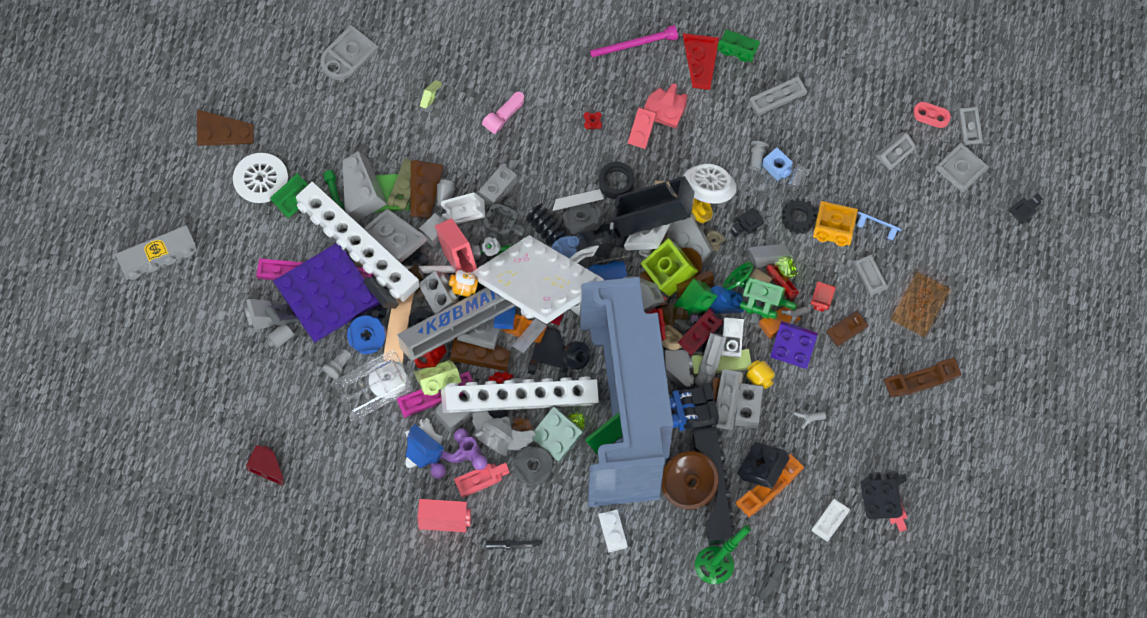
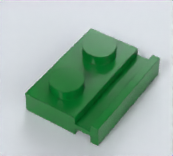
(285, 197)

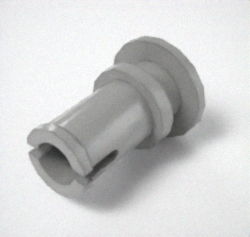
(757, 154)
(335, 366)

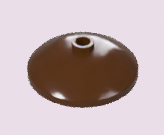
(681, 472)

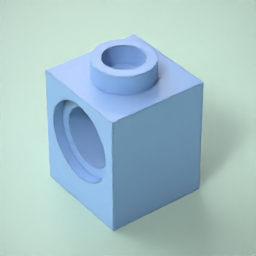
(778, 157)

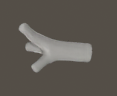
(795, 314)
(810, 417)

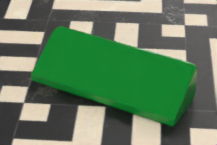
(606, 434)

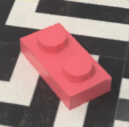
(642, 128)

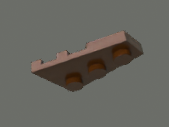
(221, 130)
(424, 187)
(480, 356)

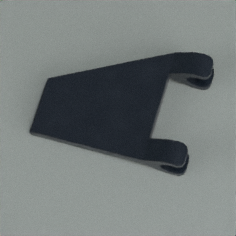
(549, 352)

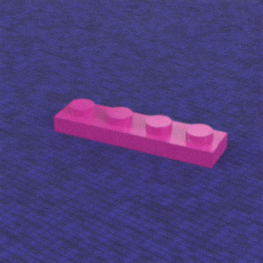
(417, 401)

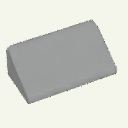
(896, 150)

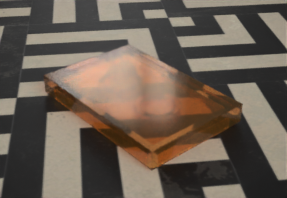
(920, 304)

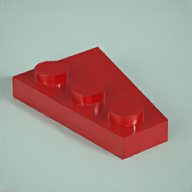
(701, 59)

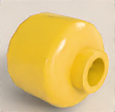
(760, 374)

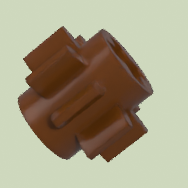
(521, 425)

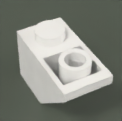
(733, 331)

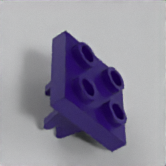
(794, 345)

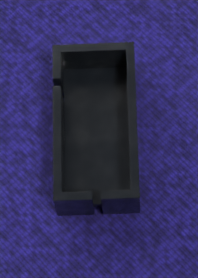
(653, 206)

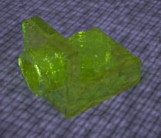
(786, 267)

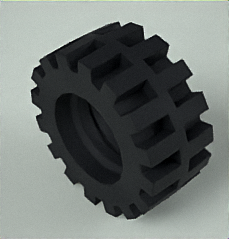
(803, 206)

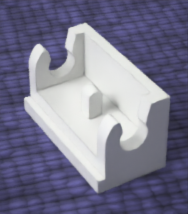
(464, 208)

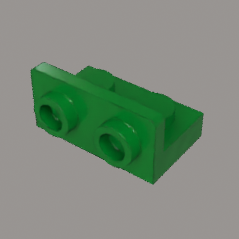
(738, 46)

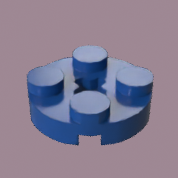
(374, 326)

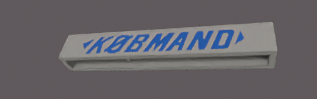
(452, 322)

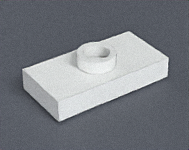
(830, 520)

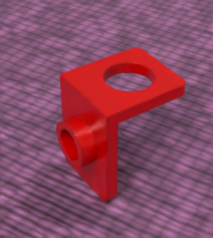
(432, 357)

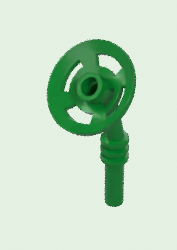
(740, 278)
(717, 561)

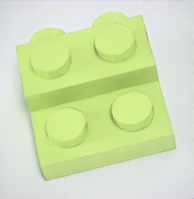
(436, 378)

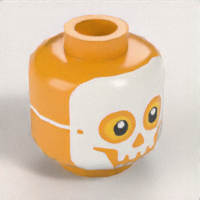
(463, 283)

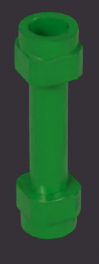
(330, 179)

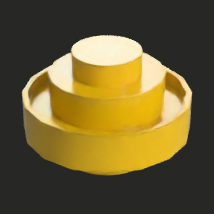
(701, 211)

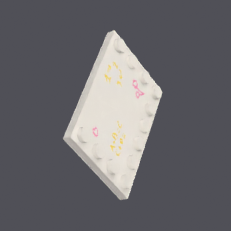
(536, 278)

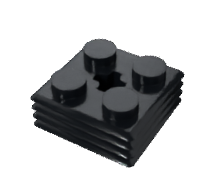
(763, 465)

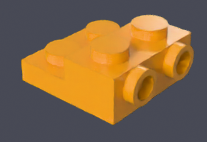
(835, 223)

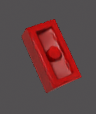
(791, 291)

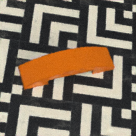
(761, 496)

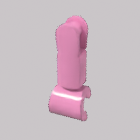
(495, 122)

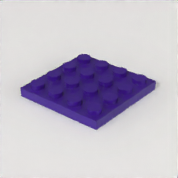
(326, 292)

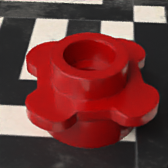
(592, 125)

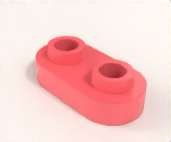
(932, 113)

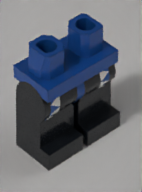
(694, 408)

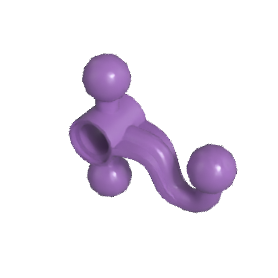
(464, 453)

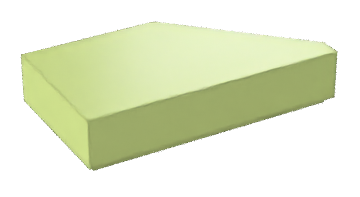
(429, 94)

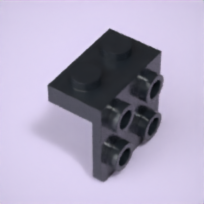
(882, 495)

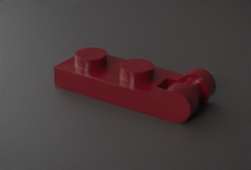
(700, 332)

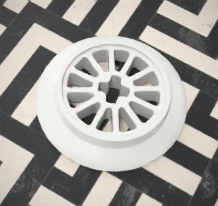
(251, 162)
(718, 190)

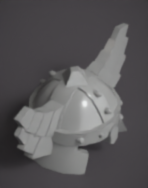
(498, 433)

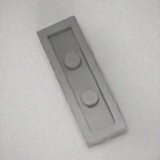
(777, 96)
(728, 398)

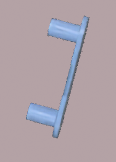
(862, 219)

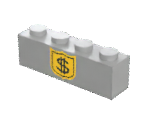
(156, 252)

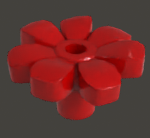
(500, 378)

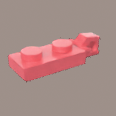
(480, 479)

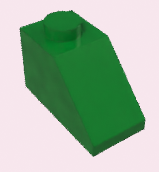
(696, 298)

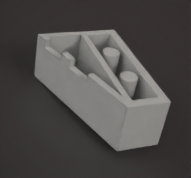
(361, 187)

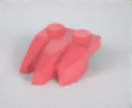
(667, 105)

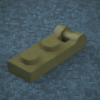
(402, 187)

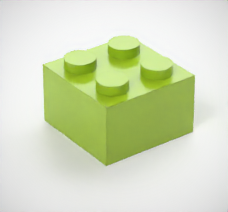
(668, 267)

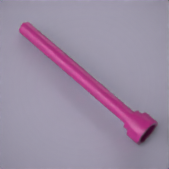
(669, 33)

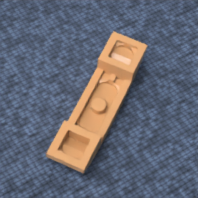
(398, 323)

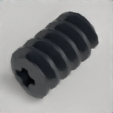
(544, 225)

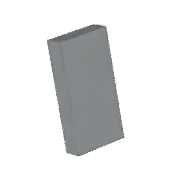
(870, 275)

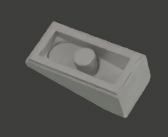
(970, 125)
(767, 255)

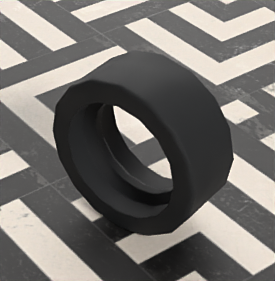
(613, 167)

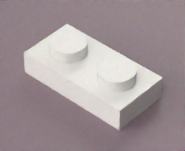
(612, 531)

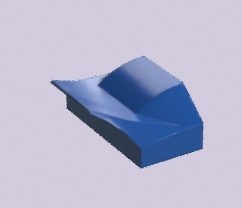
(422, 448)

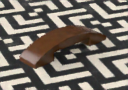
(923, 379)

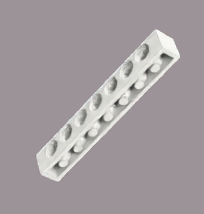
(314, 195)
(452, 403)

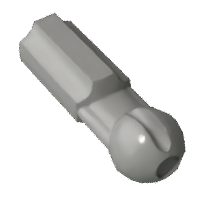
(710, 359)

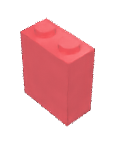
(455, 246)
(443, 515)

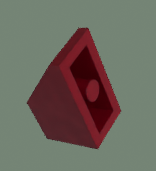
(264, 464)

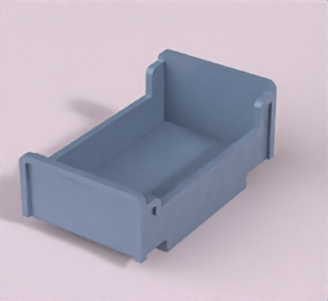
(637, 390)

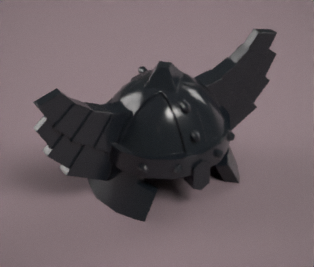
(605, 238)

